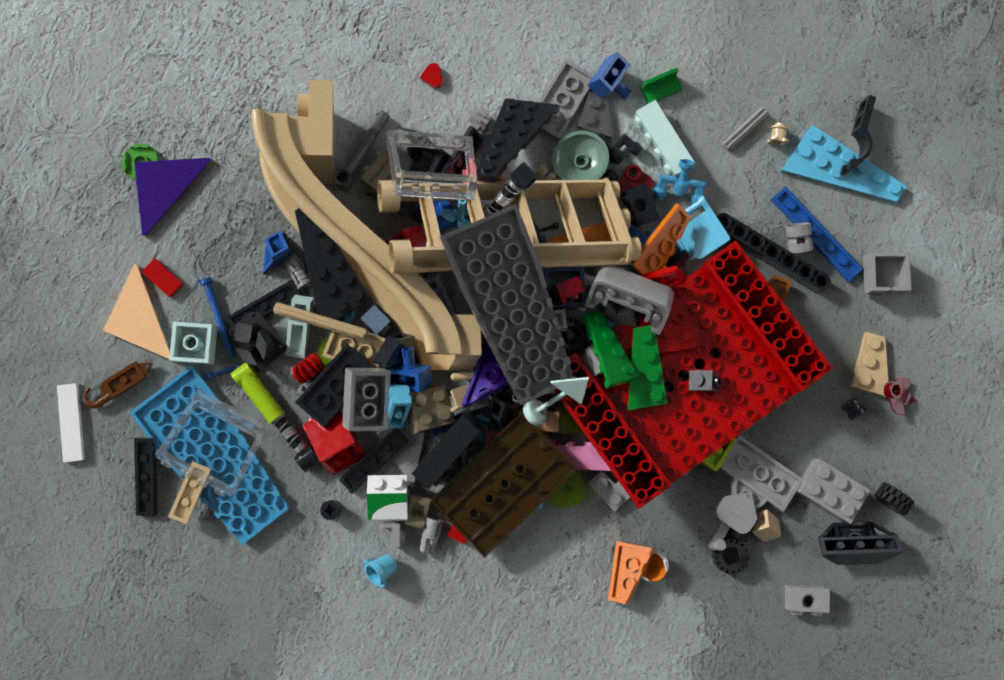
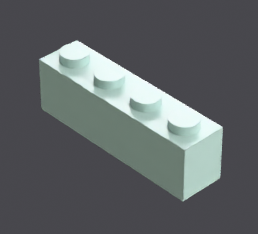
(662, 137)

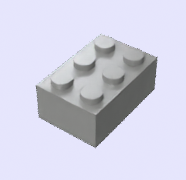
(366, 399)
(832, 491)

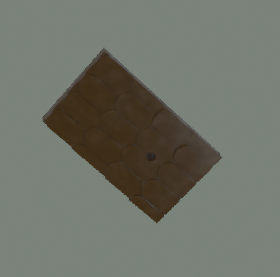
(517, 474)

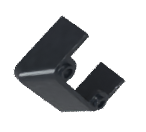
(425, 160)

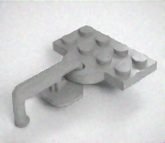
(762, 481)

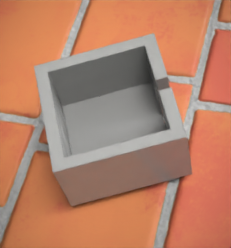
(887, 273)

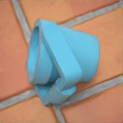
(380, 569)

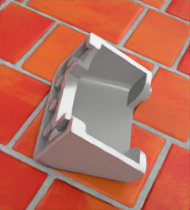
(633, 292)

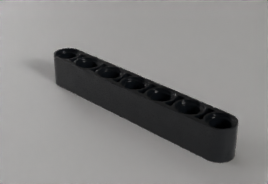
(779, 254)

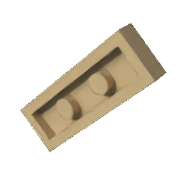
(188, 496)

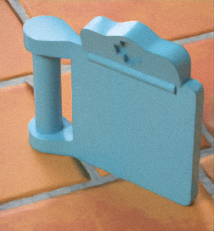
(703, 232)

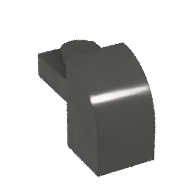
(621, 314)

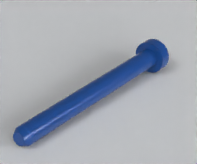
(206, 282)

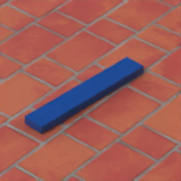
(822, 239)

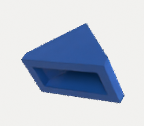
(276, 251)

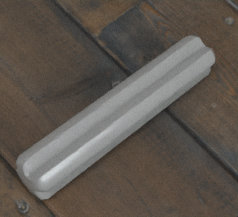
(744, 129)

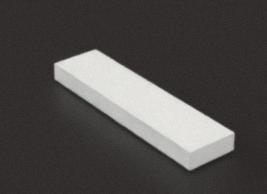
(70, 422)

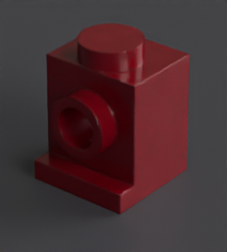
(568, 289)

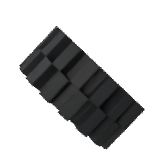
(578, 343)
(894, 498)
(739, 564)

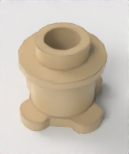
(779, 134)

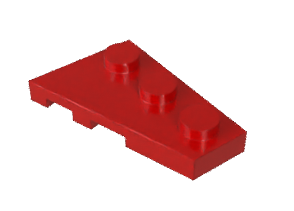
(674, 337)

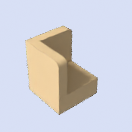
(458, 396)
(766, 526)

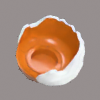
(656, 568)

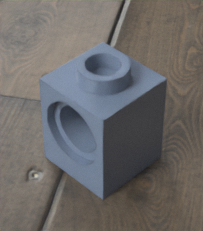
(377, 321)

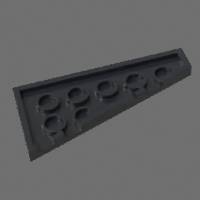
(513, 130)
(332, 278)

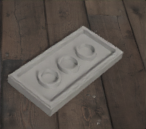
(568, 90)

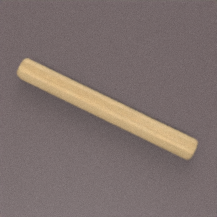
(320, 321)

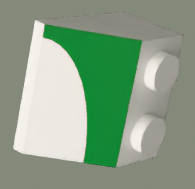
(387, 497)

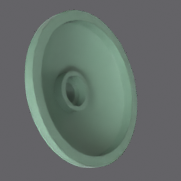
(579, 147)

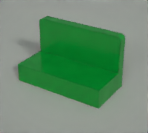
(661, 86)

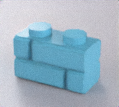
(399, 405)

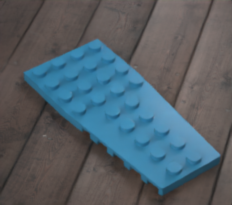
(217, 446)

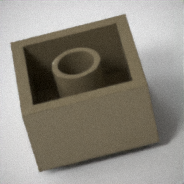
(430, 410)

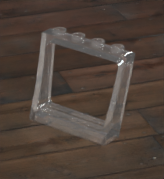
(432, 184)
(229, 415)

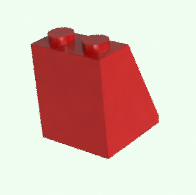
(334, 444)

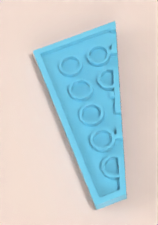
(822, 158)

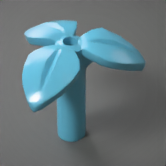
(461, 212)

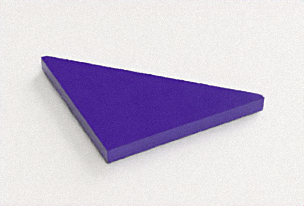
(162, 184)
(486, 378)

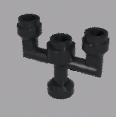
(616, 155)

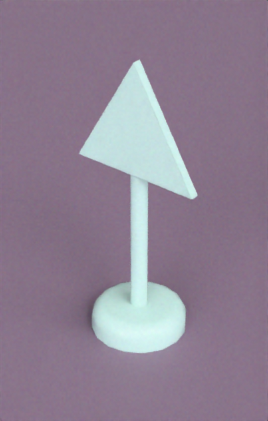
(537, 412)

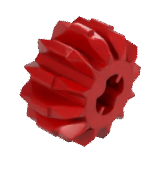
(307, 368)

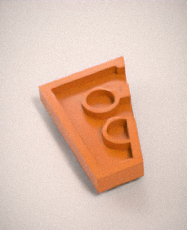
(627, 570)

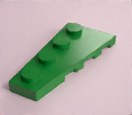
(612, 357)
(649, 387)

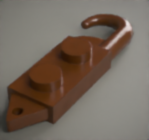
(118, 383)

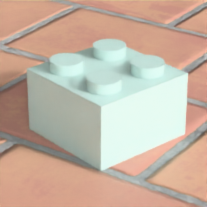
(193, 343)

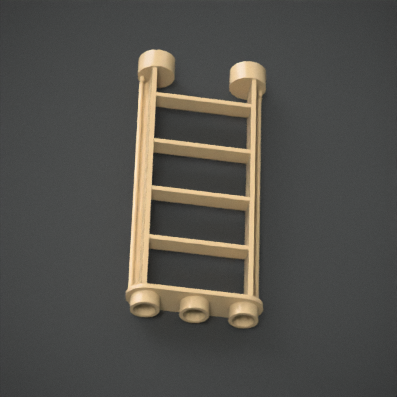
(575, 253)

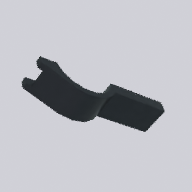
(861, 134)

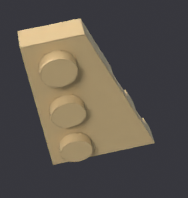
(871, 365)

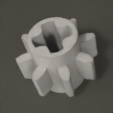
(479, 119)

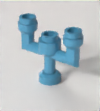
(680, 184)

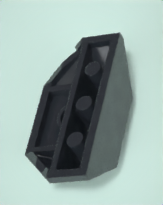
(858, 543)

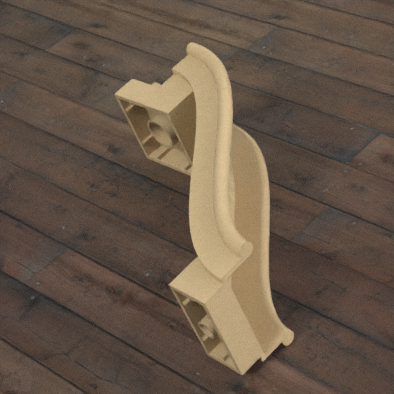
(295, 165)

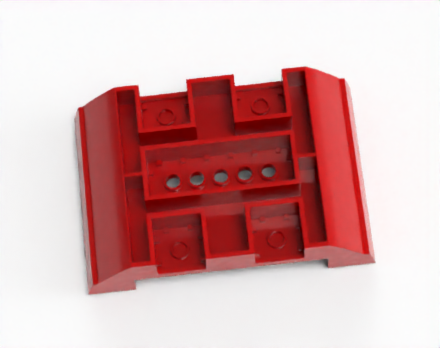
(760, 366)

